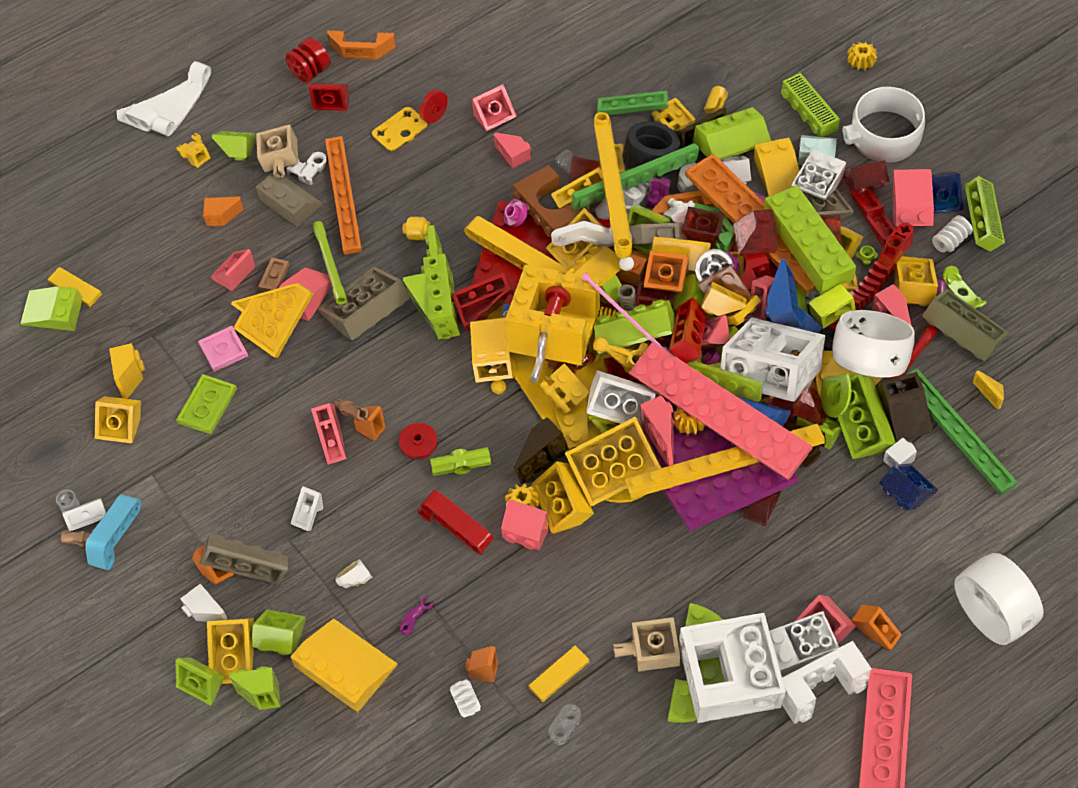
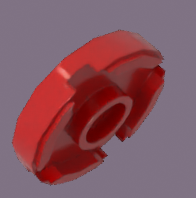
(433, 106)
(421, 448)

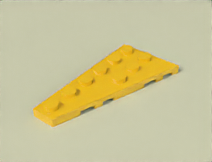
(574, 423)

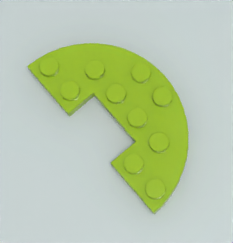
(711, 671)

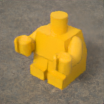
(194, 151)

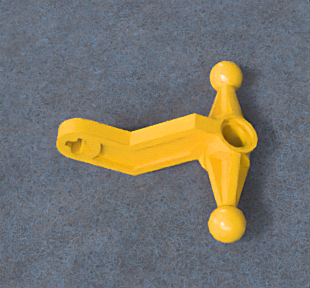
(621, 355)

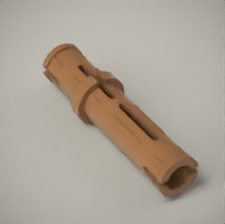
(348, 408)

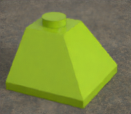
(235, 143)

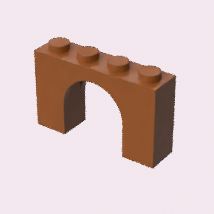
(533, 189)

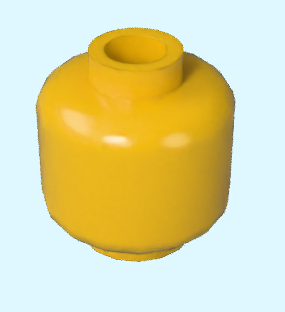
(416, 228)

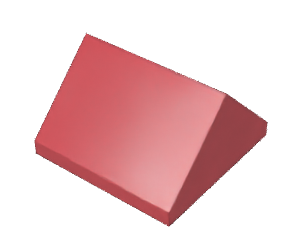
(493, 108)
(234, 269)
(715, 332)

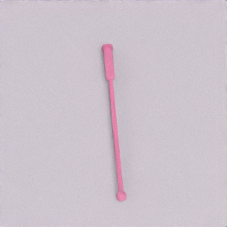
(585, 277)

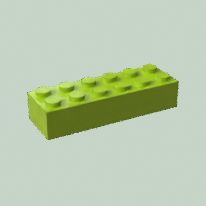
(810, 239)

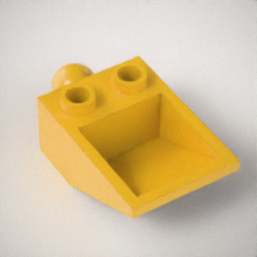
(489, 348)

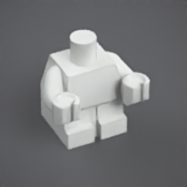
(677, 211)

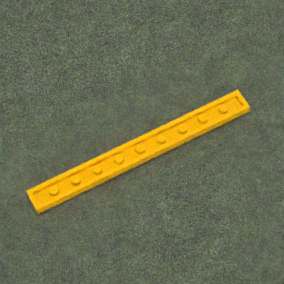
(705, 466)

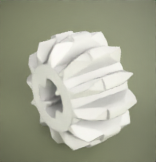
(465, 698)

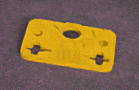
(397, 124)

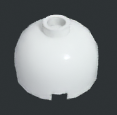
(711, 262)

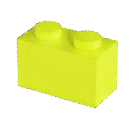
(831, 305)

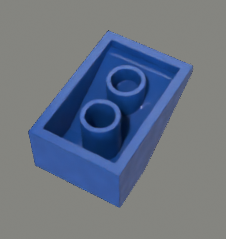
(782, 298)

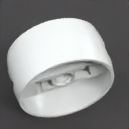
(998, 598)

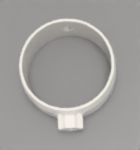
(880, 148)
(880, 341)

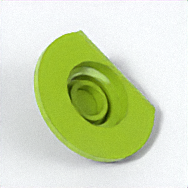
(836, 394)

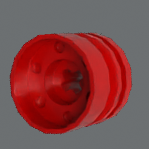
(308, 60)

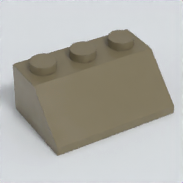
(287, 199)

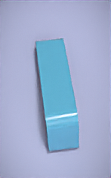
(109, 531)

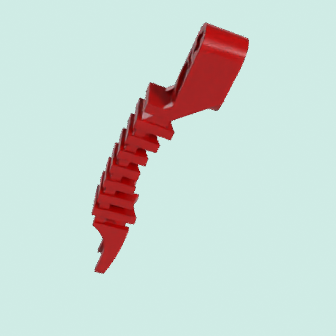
(893, 250)

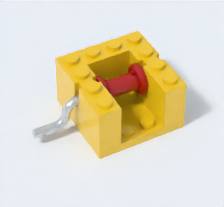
(551, 316)

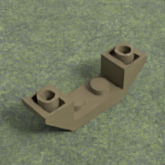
(645, 232)

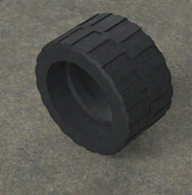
(648, 142)

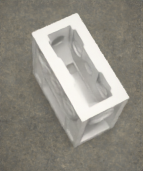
(766, 347)
(747, 664)

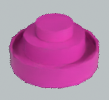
(515, 213)
(710, 356)

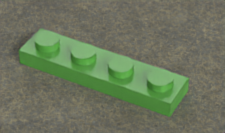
(633, 103)

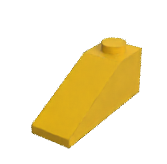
(564, 195)

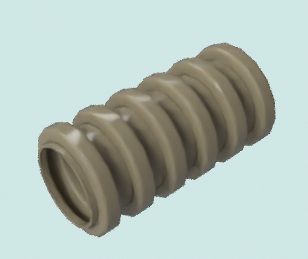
(627, 297)

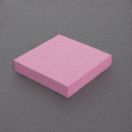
(223, 348)

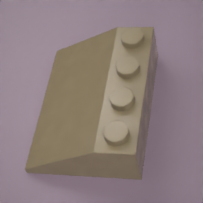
(368, 301)

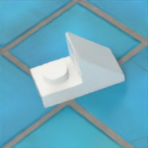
(307, 506)

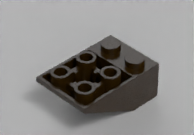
(905, 406)
(540, 449)

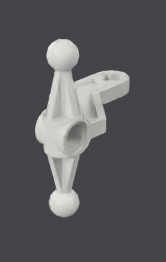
(590, 233)

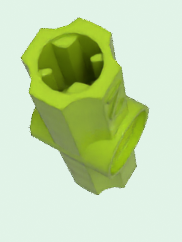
(460, 461)

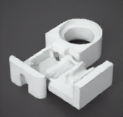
(308, 171)

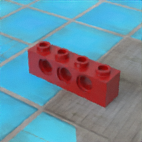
(688, 331)

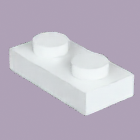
(84, 514)

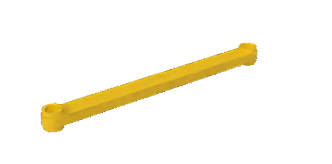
(612, 186)

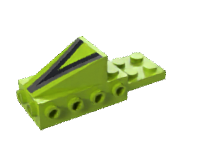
(433, 290)

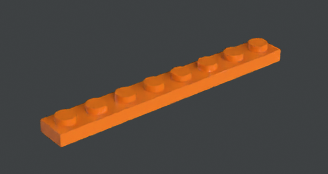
(343, 195)

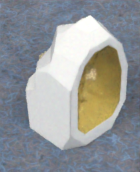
(353, 575)

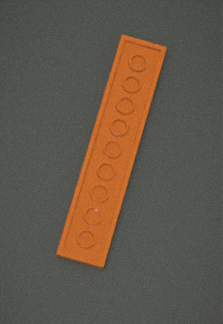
(737, 201)

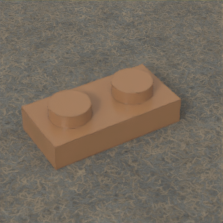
(274, 275)

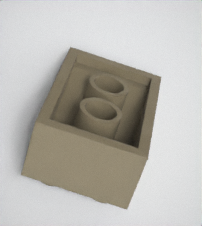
(833, 205)

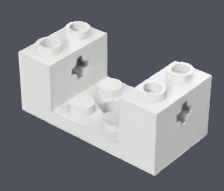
(844, 662)

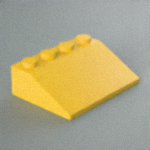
(611, 458)
(343, 664)

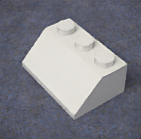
(617, 398)

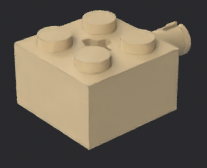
(277, 149)
(648, 655)

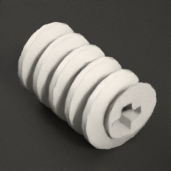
(952, 234)

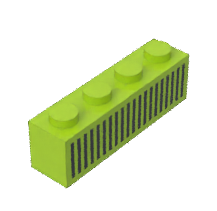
(810, 105)
(984, 214)

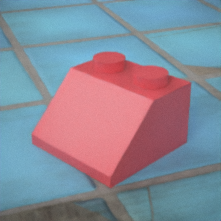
(524, 525)
(837, 620)

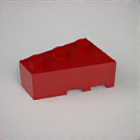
(481, 299)

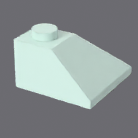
(821, 144)

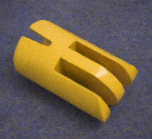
(716, 98)

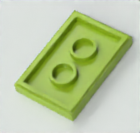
(206, 404)

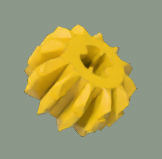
(862, 55)
(686, 423)
(523, 493)

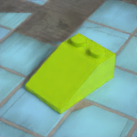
(52, 308)

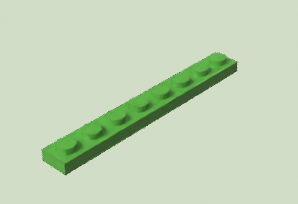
(637, 175)
(966, 439)

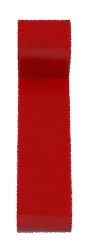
(456, 521)

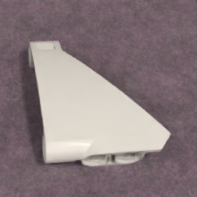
(170, 108)

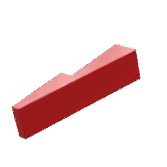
(874, 214)

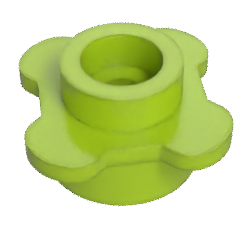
(866, 250)

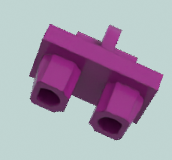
(658, 189)

